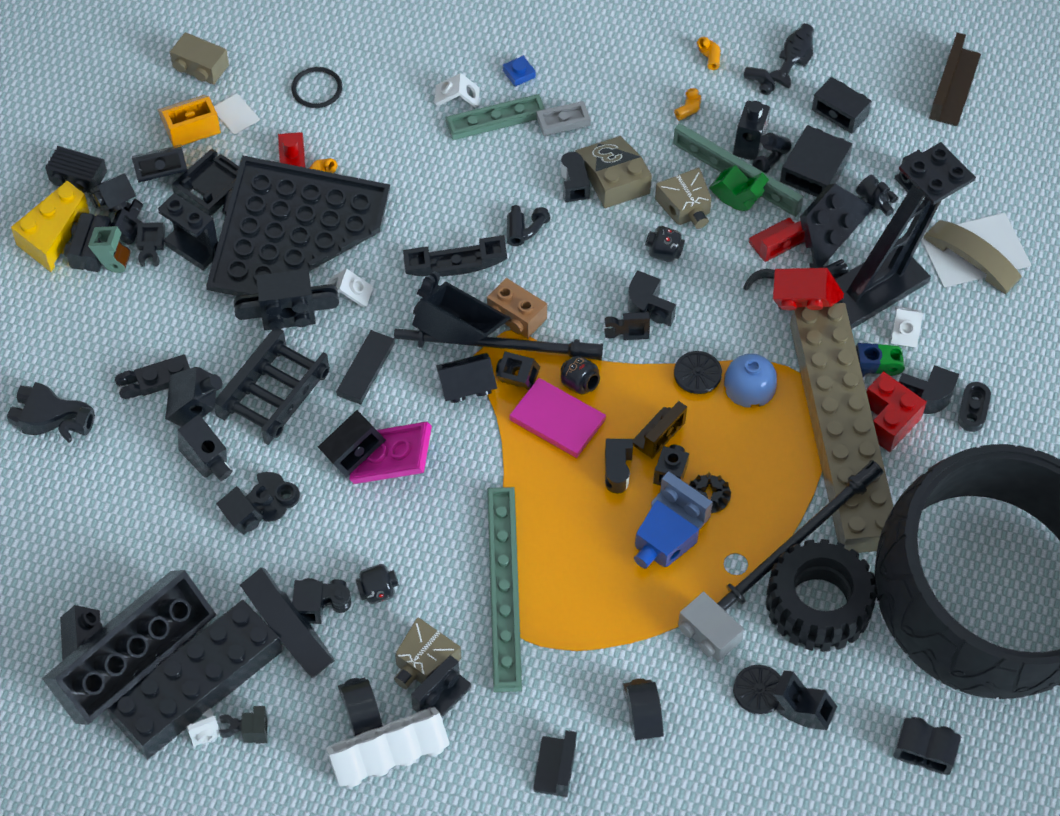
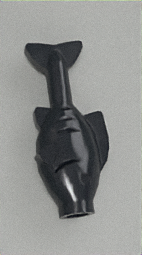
(797, 49)

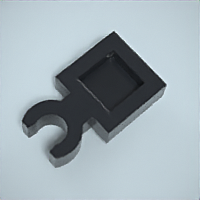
(149, 239)
(632, 326)

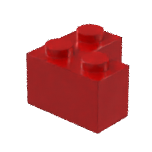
(896, 410)

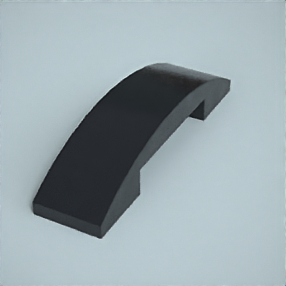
(457, 260)

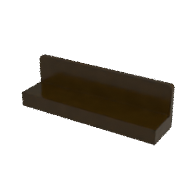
(955, 83)

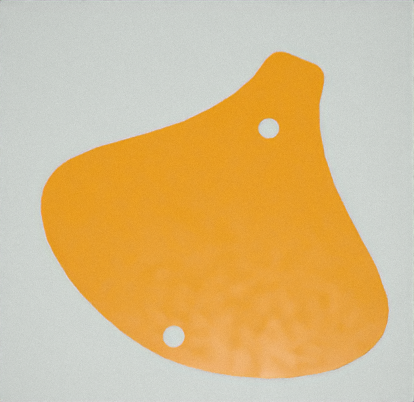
(579, 537)

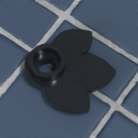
(277, 488)

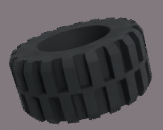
(825, 563)

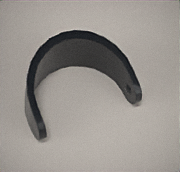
(763, 273)

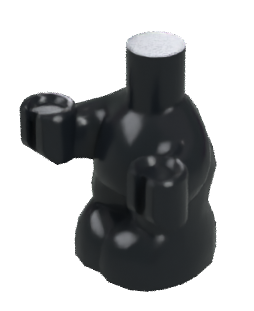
(877, 194)

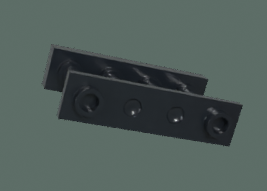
(260, 364)

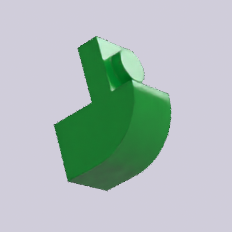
(736, 189)

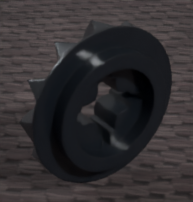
(720, 488)

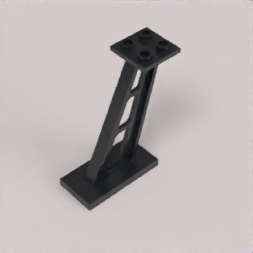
(890, 268)

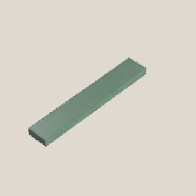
(722, 159)

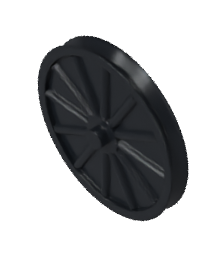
(697, 372)
(755, 689)

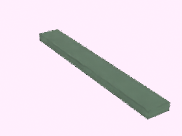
(504, 590)

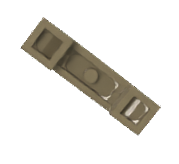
(977, 252)

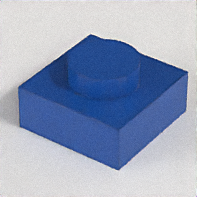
(519, 71)

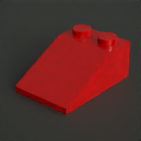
(805, 288)

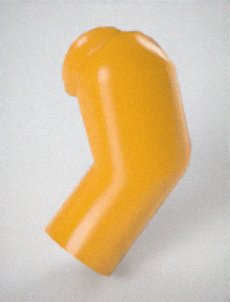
(326, 165)

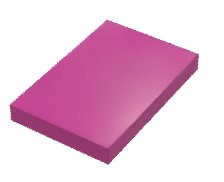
(557, 417)
(400, 455)

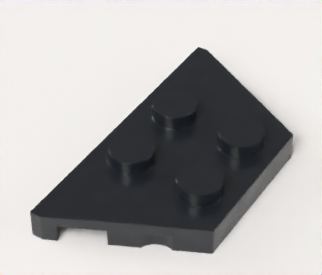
(831, 221)

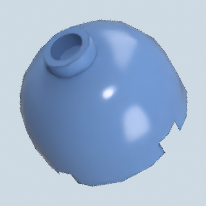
(750, 380)

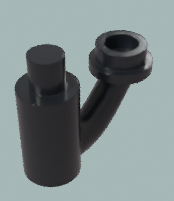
(778, 145)
(516, 224)

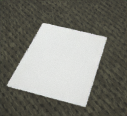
(993, 229)

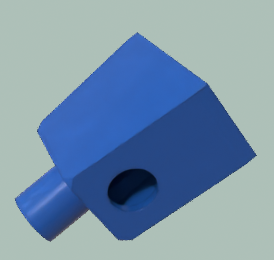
(663, 537)

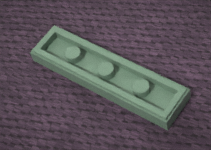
(494, 117)

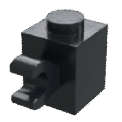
(242, 507)

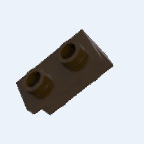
(661, 429)

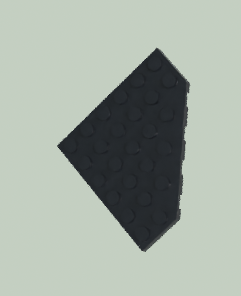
(291, 221)

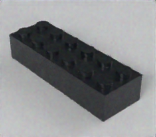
(129, 647)
(195, 678)

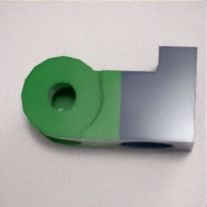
(880, 358)

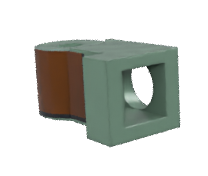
(111, 250)

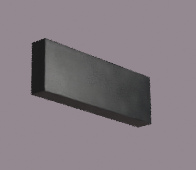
(365, 367)

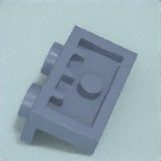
(684, 500)

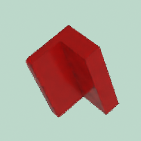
(777, 239)

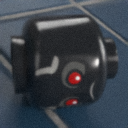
(665, 244)
(377, 583)

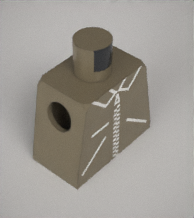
(685, 198)
(422, 653)

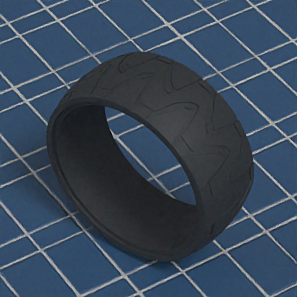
(908, 604)

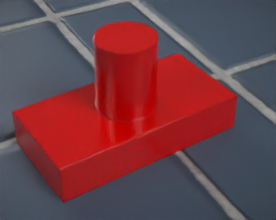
(292, 149)

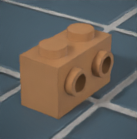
(523, 307)

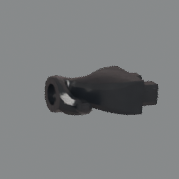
(47, 411)

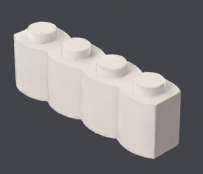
(388, 746)

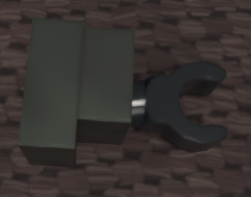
(252, 726)

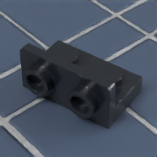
(441, 688)

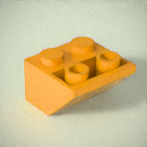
(190, 120)

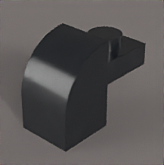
(644, 297)
(935, 391)
(360, 705)
(803, 705)
(644, 709)

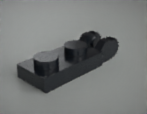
(150, 378)

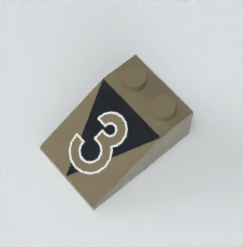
(616, 171)

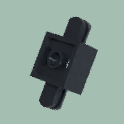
(286, 300)

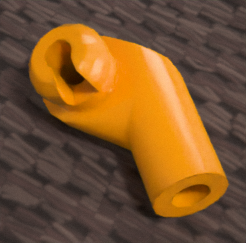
(711, 51)
(691, 105)

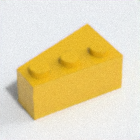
(49, 224)

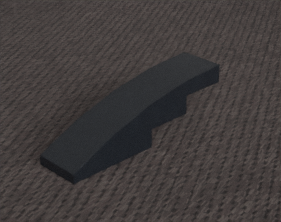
(287, 622)

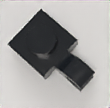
(127, 221)

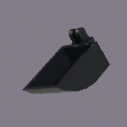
(453, 314)

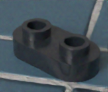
(973, 408)

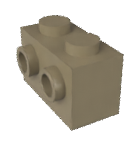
(199, 58)

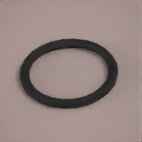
(316, 69)

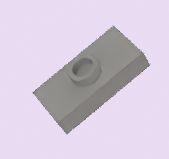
(563, 118)

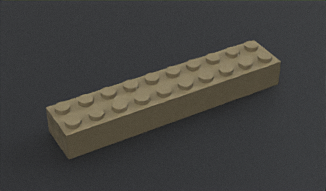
(841, 421)

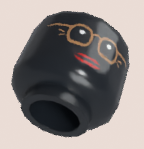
(580, 375)

